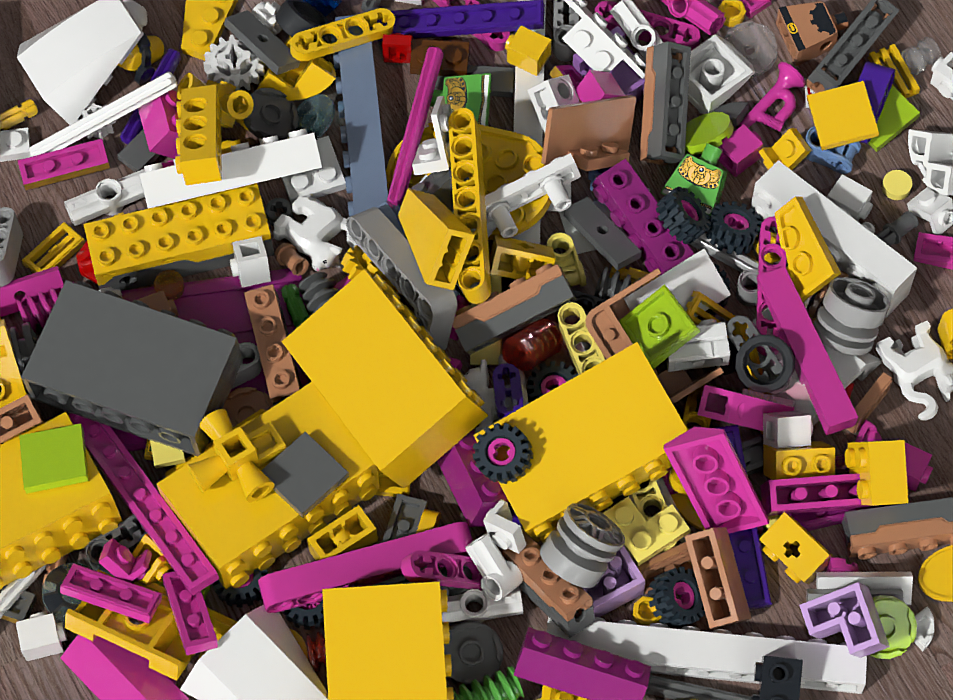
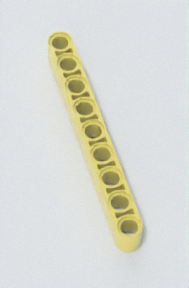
(585, 360)

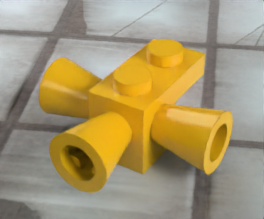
(234, 104)
(237, 455)

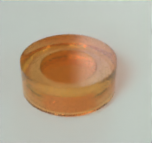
(171, 283)

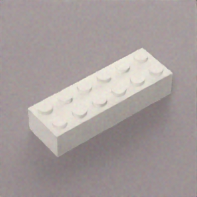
(239, 168)
(850, 243)

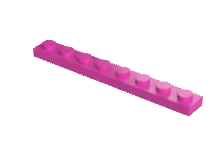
(147, 505)

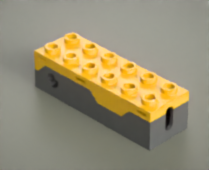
(176, 236)

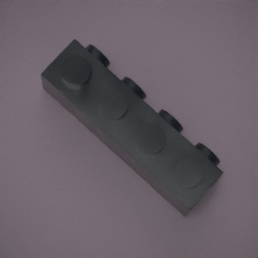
(778, 678)

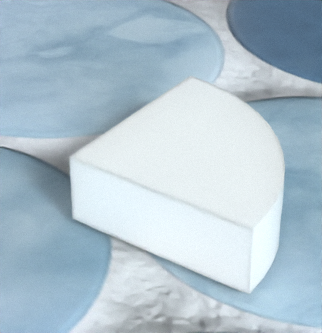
(925, 628)

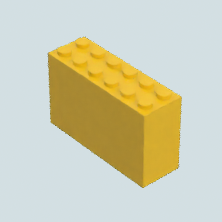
(386, 378)
(591, 440)
(49, 522)
(251, 535)
(387, 642)

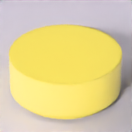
(897, 185)

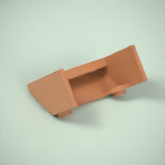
(611, 338)

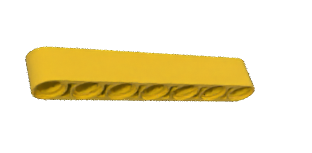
(466, 192)

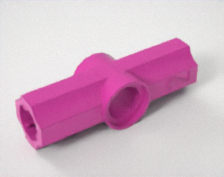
(699, 13)

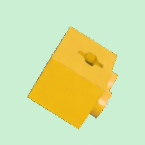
(518, 258)
(799, 461)
(343, 535)
(813, 555)

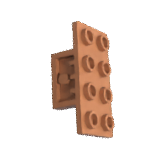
(592, 131)

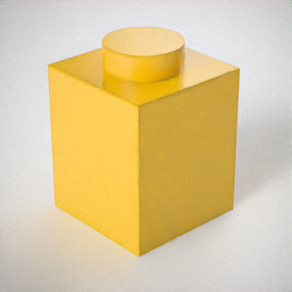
(528, 50)

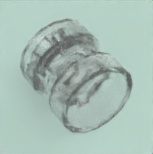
(923, 54)

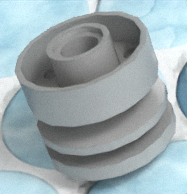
(851, 315)
(582, 545)

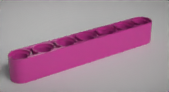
(357, 568)

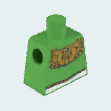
(467, 92)
(700, 177)

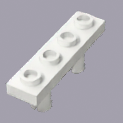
(532, 186)

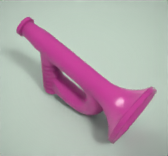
(788, 78)

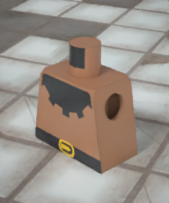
(809, 30)

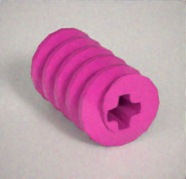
(38, 311)

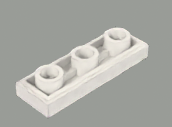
(873, 580)

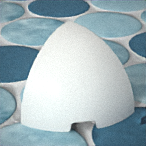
(934, 156)

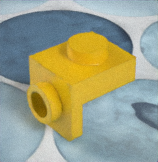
(158, 563)

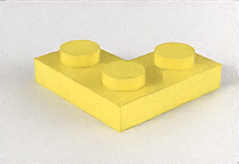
(649, 537)

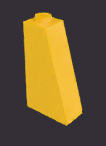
(436, 238)

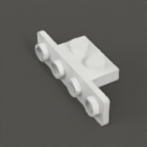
(597, 44)

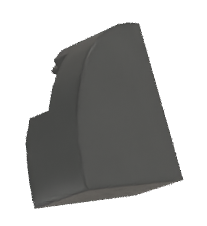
(735, 110)

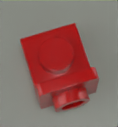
(397, 48)

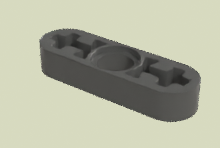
(750, 331)

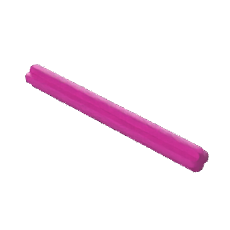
(415, 125)

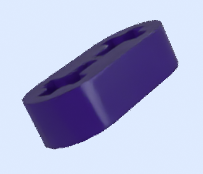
(501, 392)

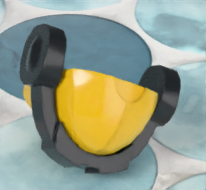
(146, 52)

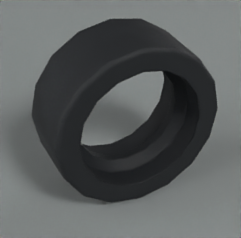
(299, 16)
(749, 346)

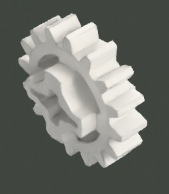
(220, 64)

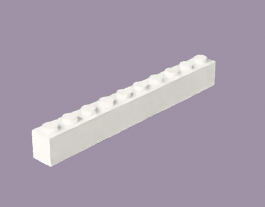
(721, 653)

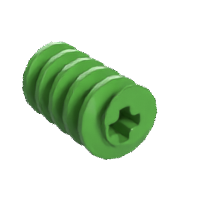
(502, 689)

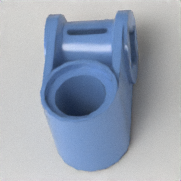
(832, 157)

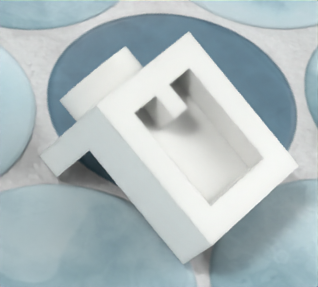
(14, 144)

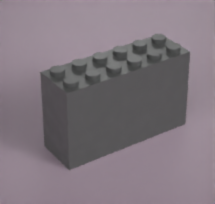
(132, 366)

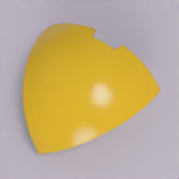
(301, 82)

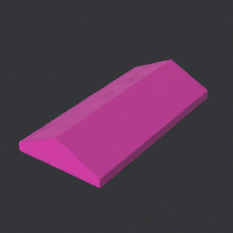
(715, 480)
(117, 672)

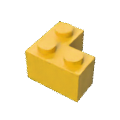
(880, 470)

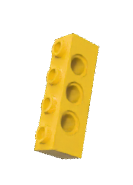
(199, 135)

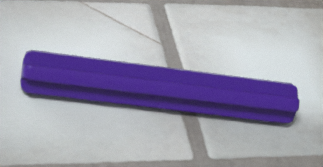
(134, 125)

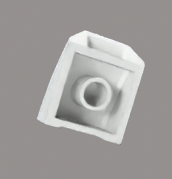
(716, 73)

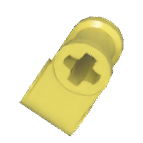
(569, 260)

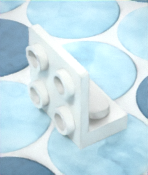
(434, 153)

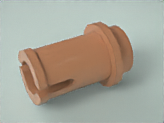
(287, 255)

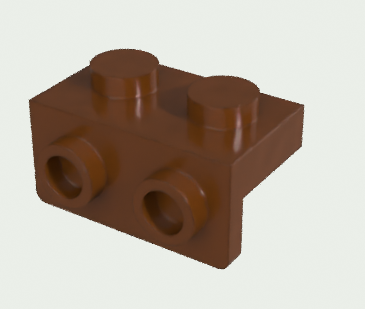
(454, 59)

